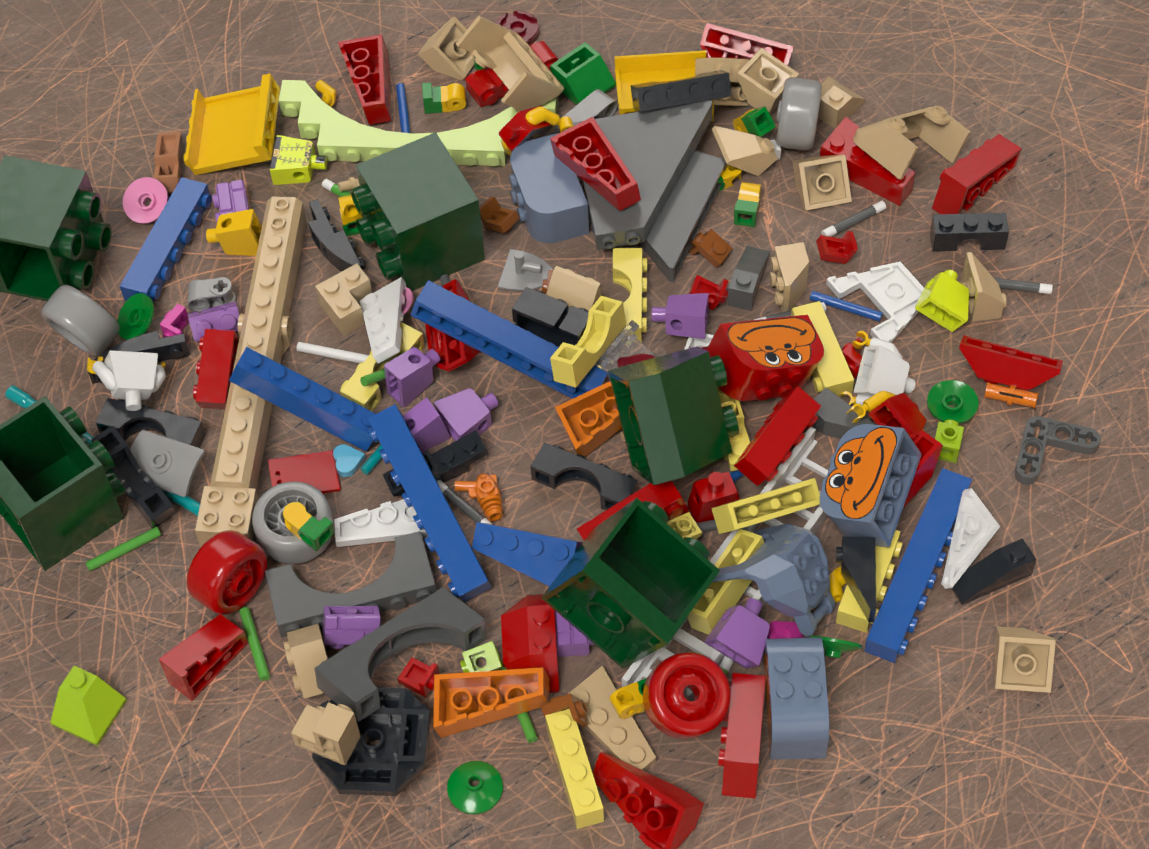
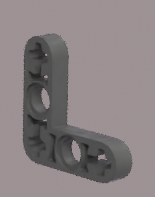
(1047, 436)

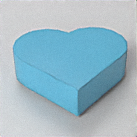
(347, 460)

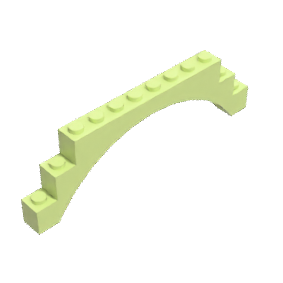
(350, 141)

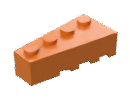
(590, 418)
(485, 697)

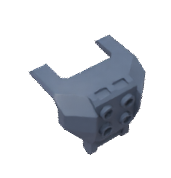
(789, 574)

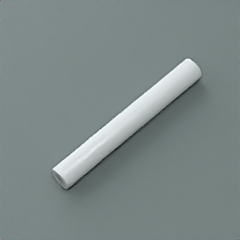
(331, 352)

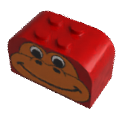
(766, 356)

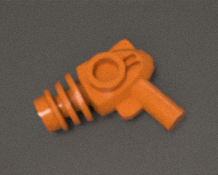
(487, 494)

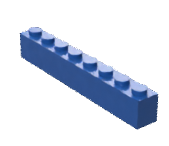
(496, 337)
(430, 504)
(917, 569)

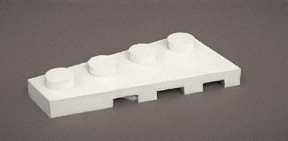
(383, 318)
(376, 525)

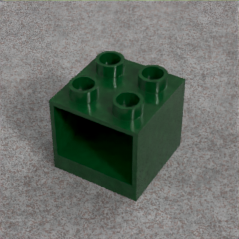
(418, 213)
(47, 228)
(55, 483)
(632, 583)

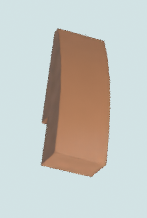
(168, 159)

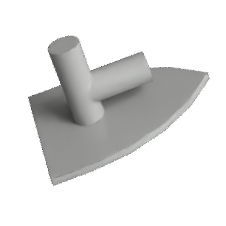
(523, 271)

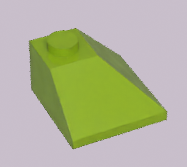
(86, 706)

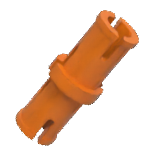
(993, 392)

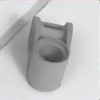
(209, 293)

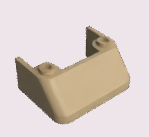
(513, 61)
(890, 143)

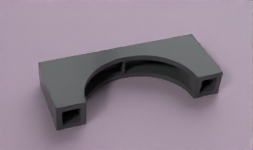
(403, 583)
(433, 620)

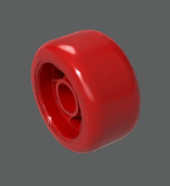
(226, 572)
(671, 710)

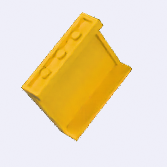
(651, 68)
(232, 128)

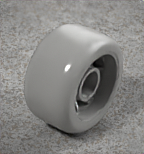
(798, 113)
(80, 320)
(270, 523)

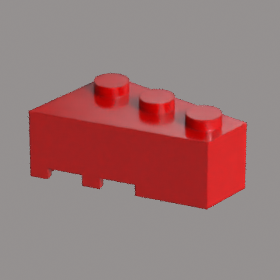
(215, 368)
(203, 656)

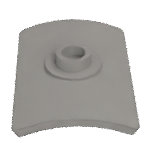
(166, 461)

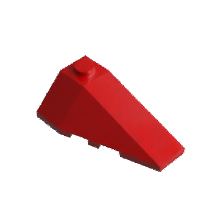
(655, 807)

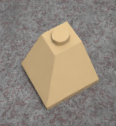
(444, 55)
(764, 80)
(837, 102)
(745, 150)
(822, 181)
(985, 295)
(1023, 660)

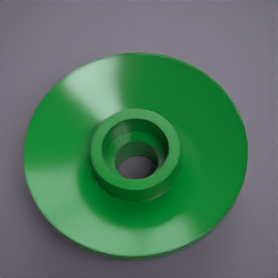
(135, 316)
(956, 394)
(834, 647)
(478, 798)

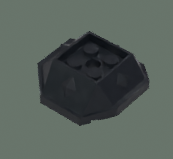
(396, 760)

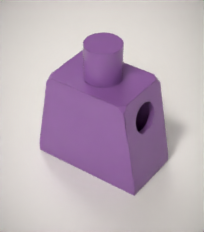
(684, 315)
(410, 374)
(466, 412)
(426, 425)
(741, 634)

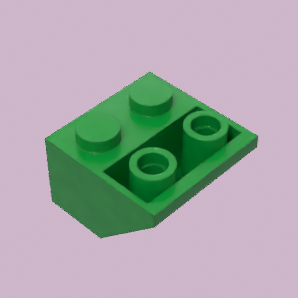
(582, 73)

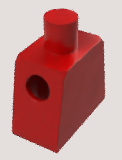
(711, 493)

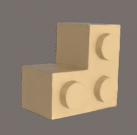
(341, 298)
(305, 651)
(327, 731)

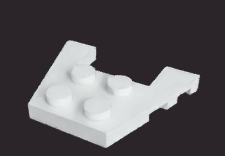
(890, 289)

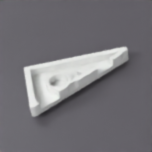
(970, 535)

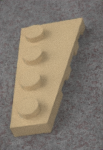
(618, 736)

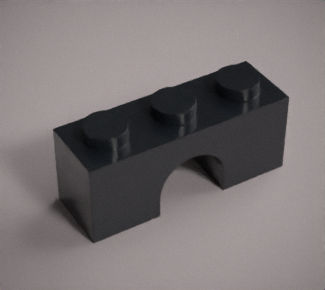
(951, 229)

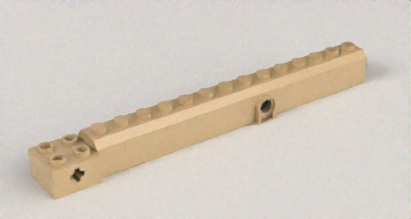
(267, 330)

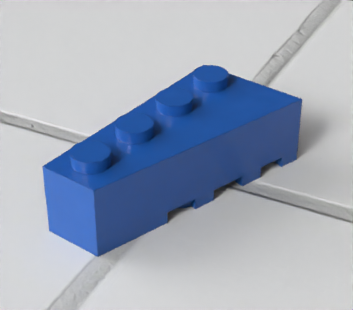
(525, 551)

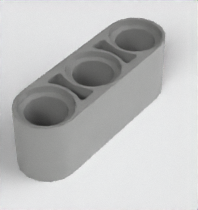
(595, 105)

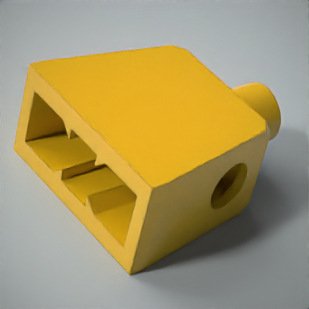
(237, 233)

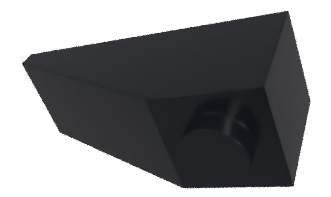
(859, 571)
(995, 572)

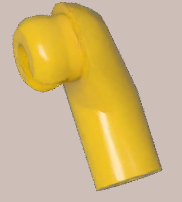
(329, 93)
(836, 584)

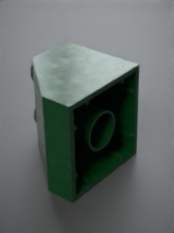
(673, 413)

